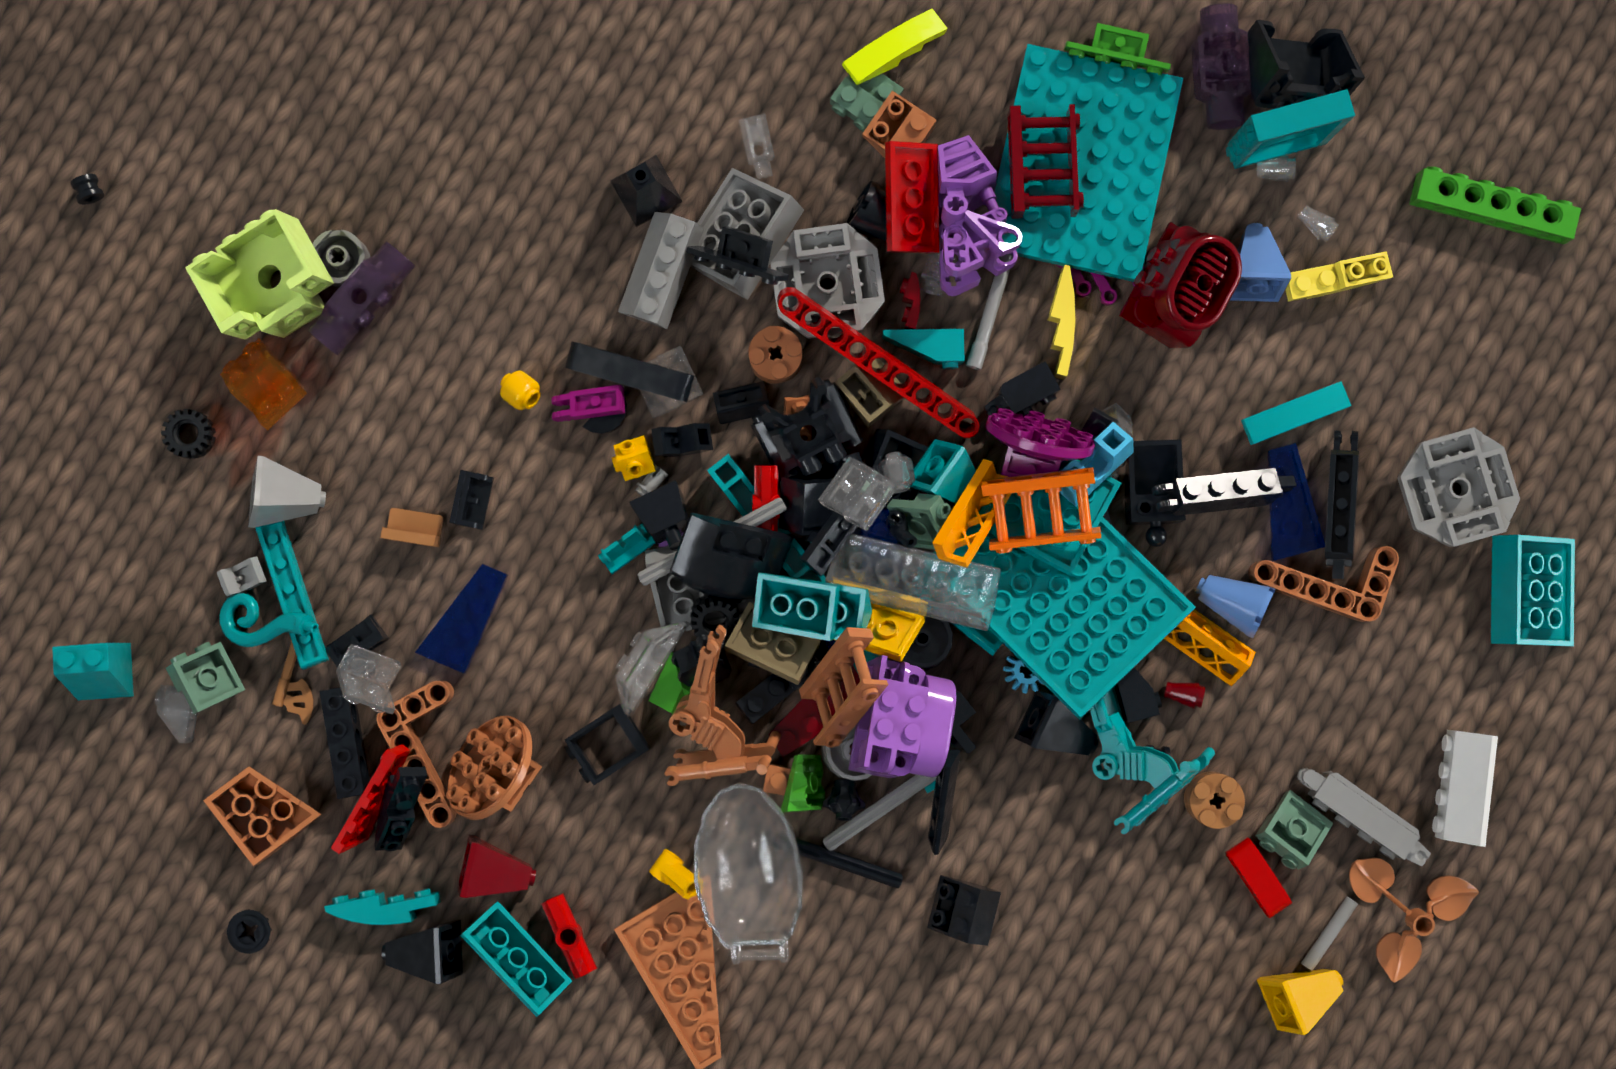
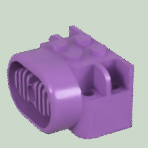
(906, 725)

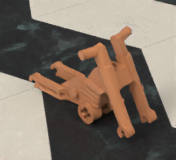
(713, 728)

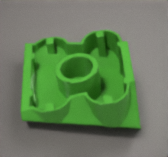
(804, 785)

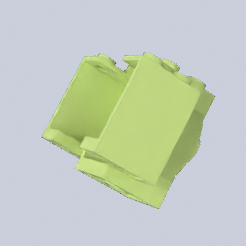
(238, 278)

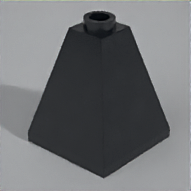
(646, 190)
(1054, 727)
(428, 954)

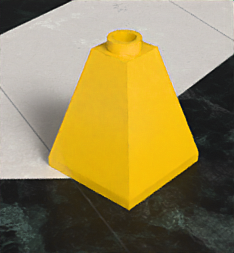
(1300, 997)

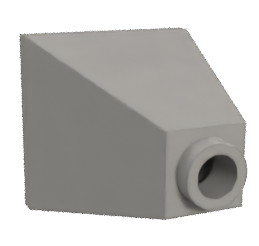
(281, 494)

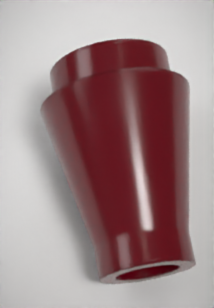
(1186, 693)

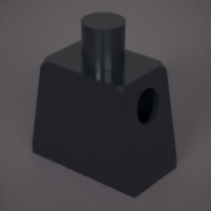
(663, 514)

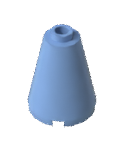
(1236, 601)

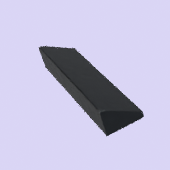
(943, 802)

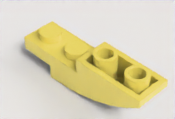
(1339, 276)

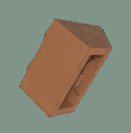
(898, 122)

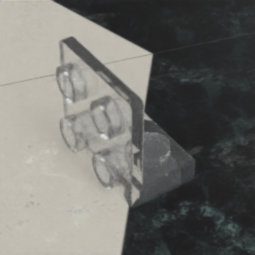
(367, 678)

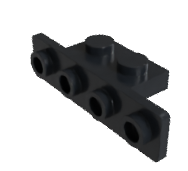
(743, 252)

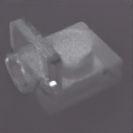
(930, 276)

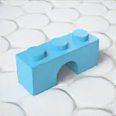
(1110, 451)

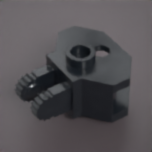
(688, 658)

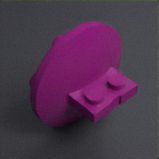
(1036, 442)

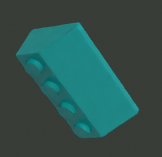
(516, 958)

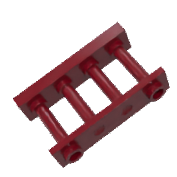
(1020, 175)

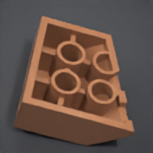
(259, 814)

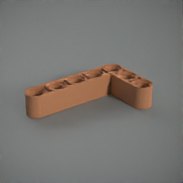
(1328, 590)
(404, 727)

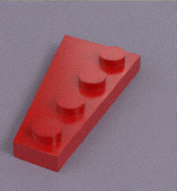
(366, 812)

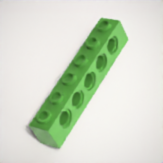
(1562, 213)

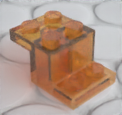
(262, 383)

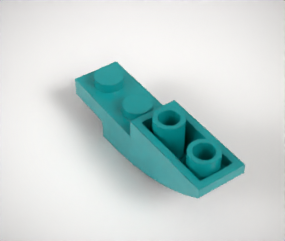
(374, 910)

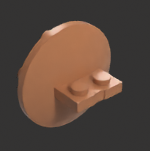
(493, 770)

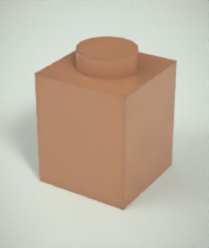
(776, 779)

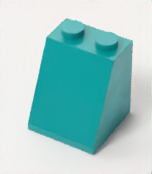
(95, 670)

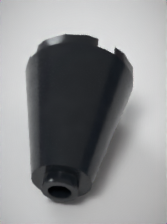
(870, 212)

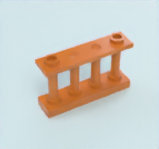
(1025, 487)

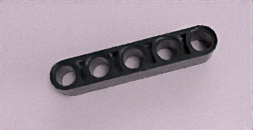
(629, 371)

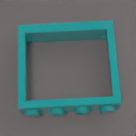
(1290, 129)

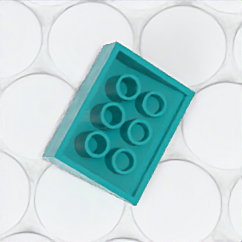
(1532, 590)

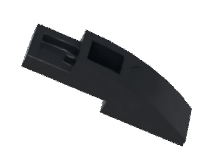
(774, 690)
(397, 806)

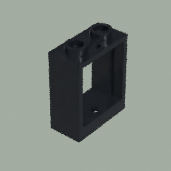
(631, 730)

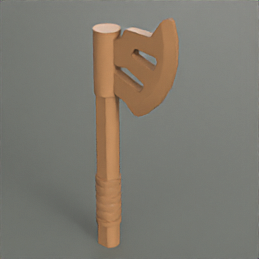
(282, 698)

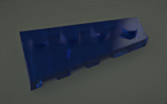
(1292, 516)

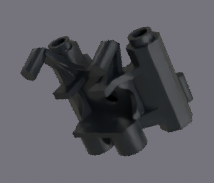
(833, 427)

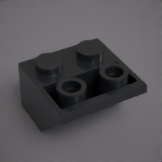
(964, 910)

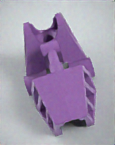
(964, 185)

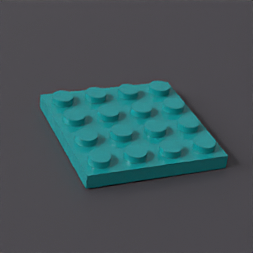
(1058, 555)

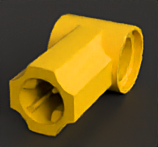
(672, 872)

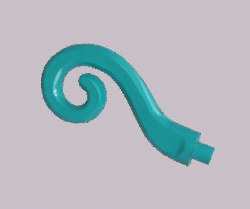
(289, 622)

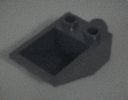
(1152, 465)

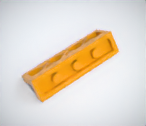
(964, 516)
(1209, 635)

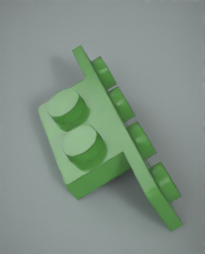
(1118, 46)

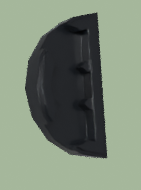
(605, 423)

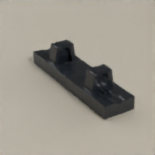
(821, 553)

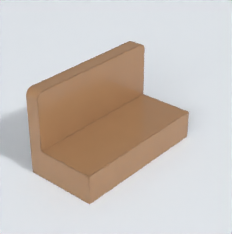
(413, 527)

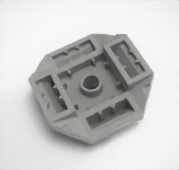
(834, 254)
(1486, 484)

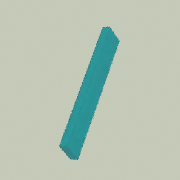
(291, 590)

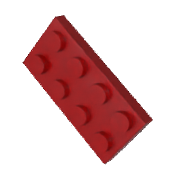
(912, 197)

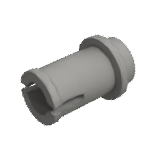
(651, 481)

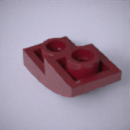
(911, 291)

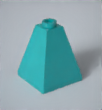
(944, 471)

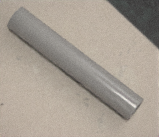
(1329, 933)

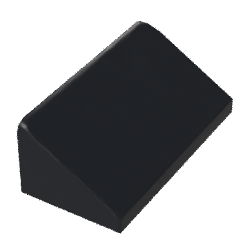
(740, 402)

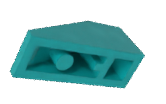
(934, 345)

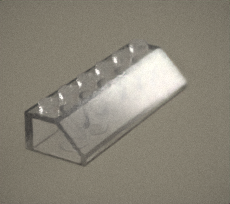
(917, 581)

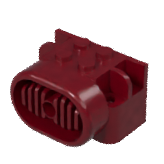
(1183, 286)

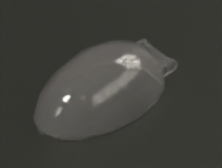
(748, 873)

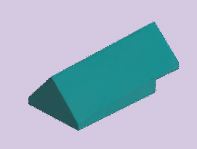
(809, 607)

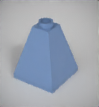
(1263, 267)

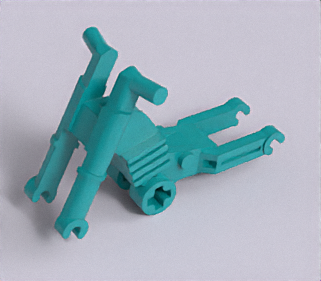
(1134, 762)

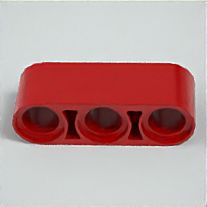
(1258, 877)

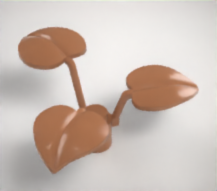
(1448, 901)

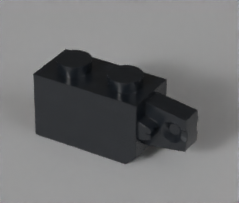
(1025, 391)

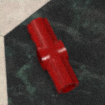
(766, 491)
(575, 952)

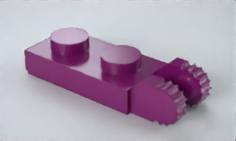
(590, 403)

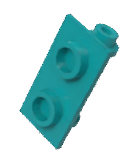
(626, 549)

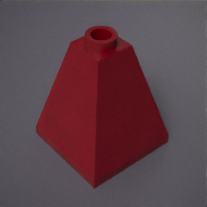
(492, 871)

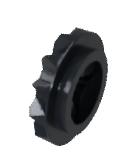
(237, 928)

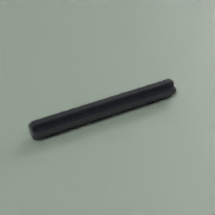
(849, 864)

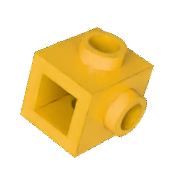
(633, 458)

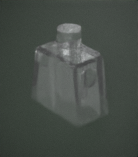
(755, 132)

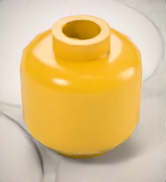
(520, 390)

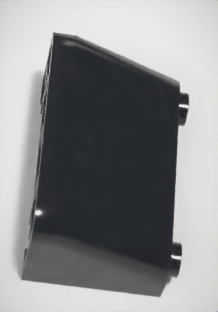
(1296, 70)

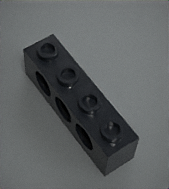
(344, 744)

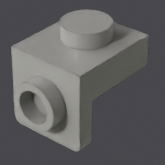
(241, 577)

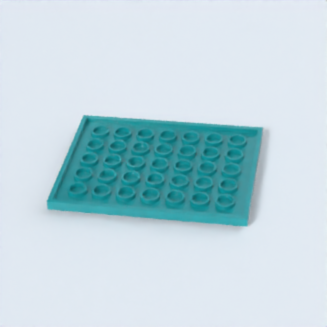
(1119, 158)
(1083, 627)

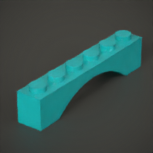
(739, 492)

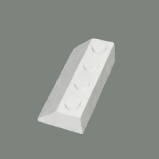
(1465, 787)

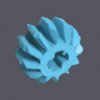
(1019, 677)

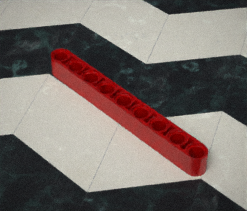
(872, 351)

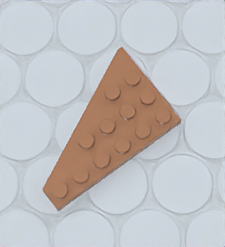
(677, 962)

